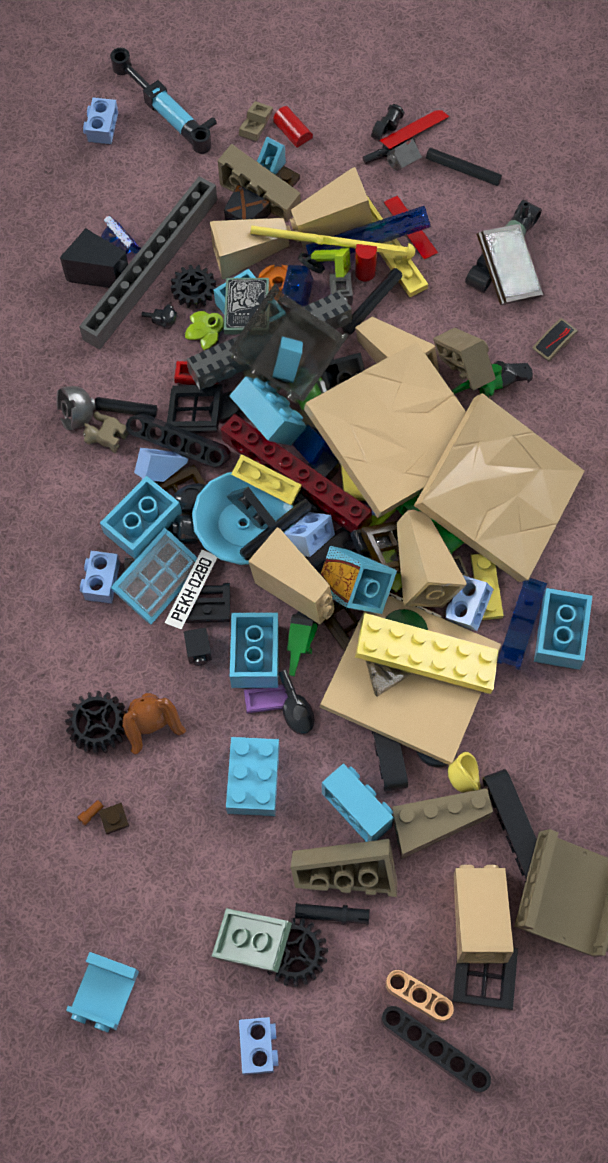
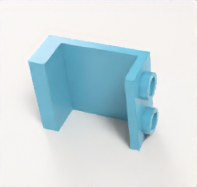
(103, 992)

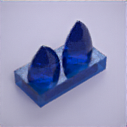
(114, 231)

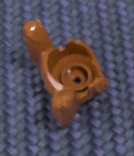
(147, 716)

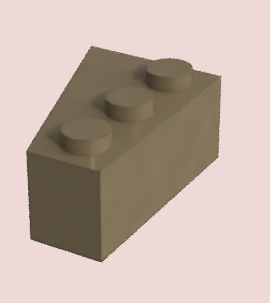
(467, 355)

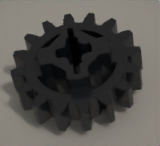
(193, 286)

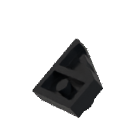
(250, 505)

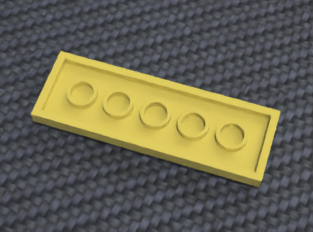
(427, 653)

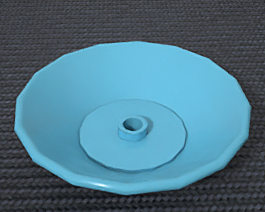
(218, 519)

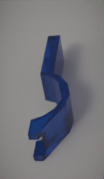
(522, 622)

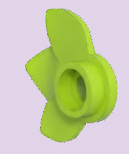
(203, 330)

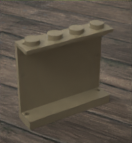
(566, 895)

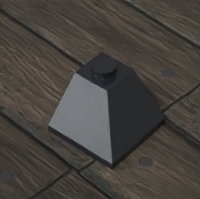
(342, 370)

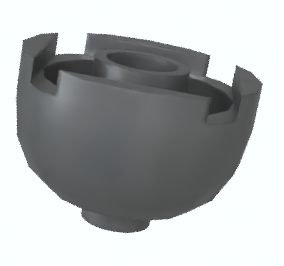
(75, 404)

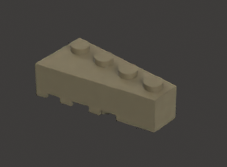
(240, 169)
(436, 819)
(347, 867)

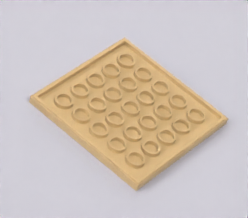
(415, 711)

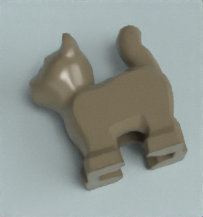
(107, 434)

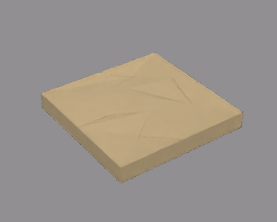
(389, 426)
(500, 488)

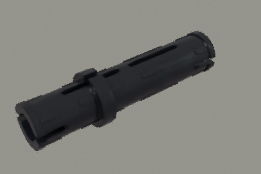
(332, 913)

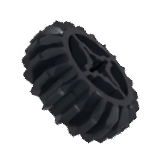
(109, 704)
(304, 958)

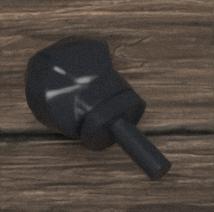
(163, 317)

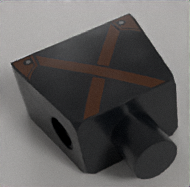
(246, 205)

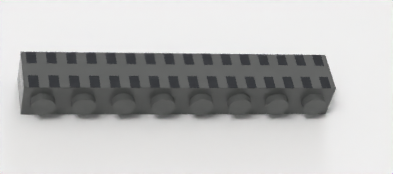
(216, 363)

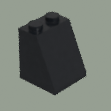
(93, 261)

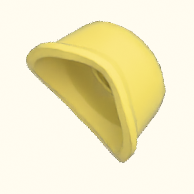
(464, 773)

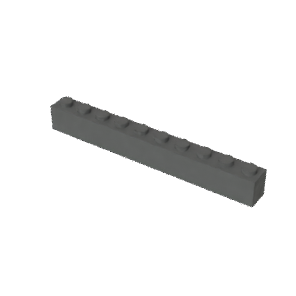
(148, 263)

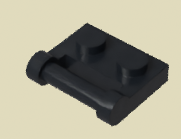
(211, 609)

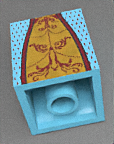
(357, 580)

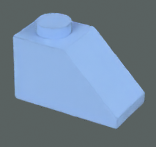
(158, 464)

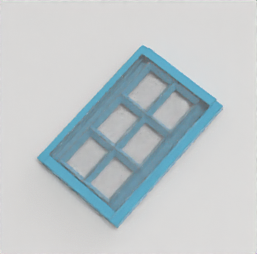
(155, 576)

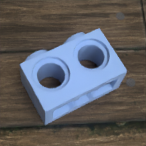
(101, 120)
(311, 532)
(104, 577)
(475, 604)
(250, 1046)

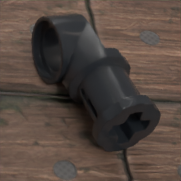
(388, 122)

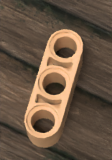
(432, 996)

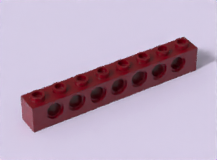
(322, 492)

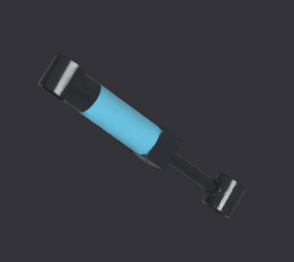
(159, 100)

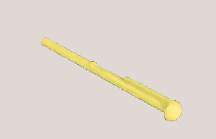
(408, 251)

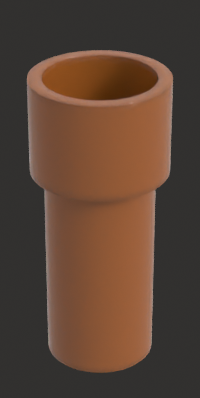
(86, 816)

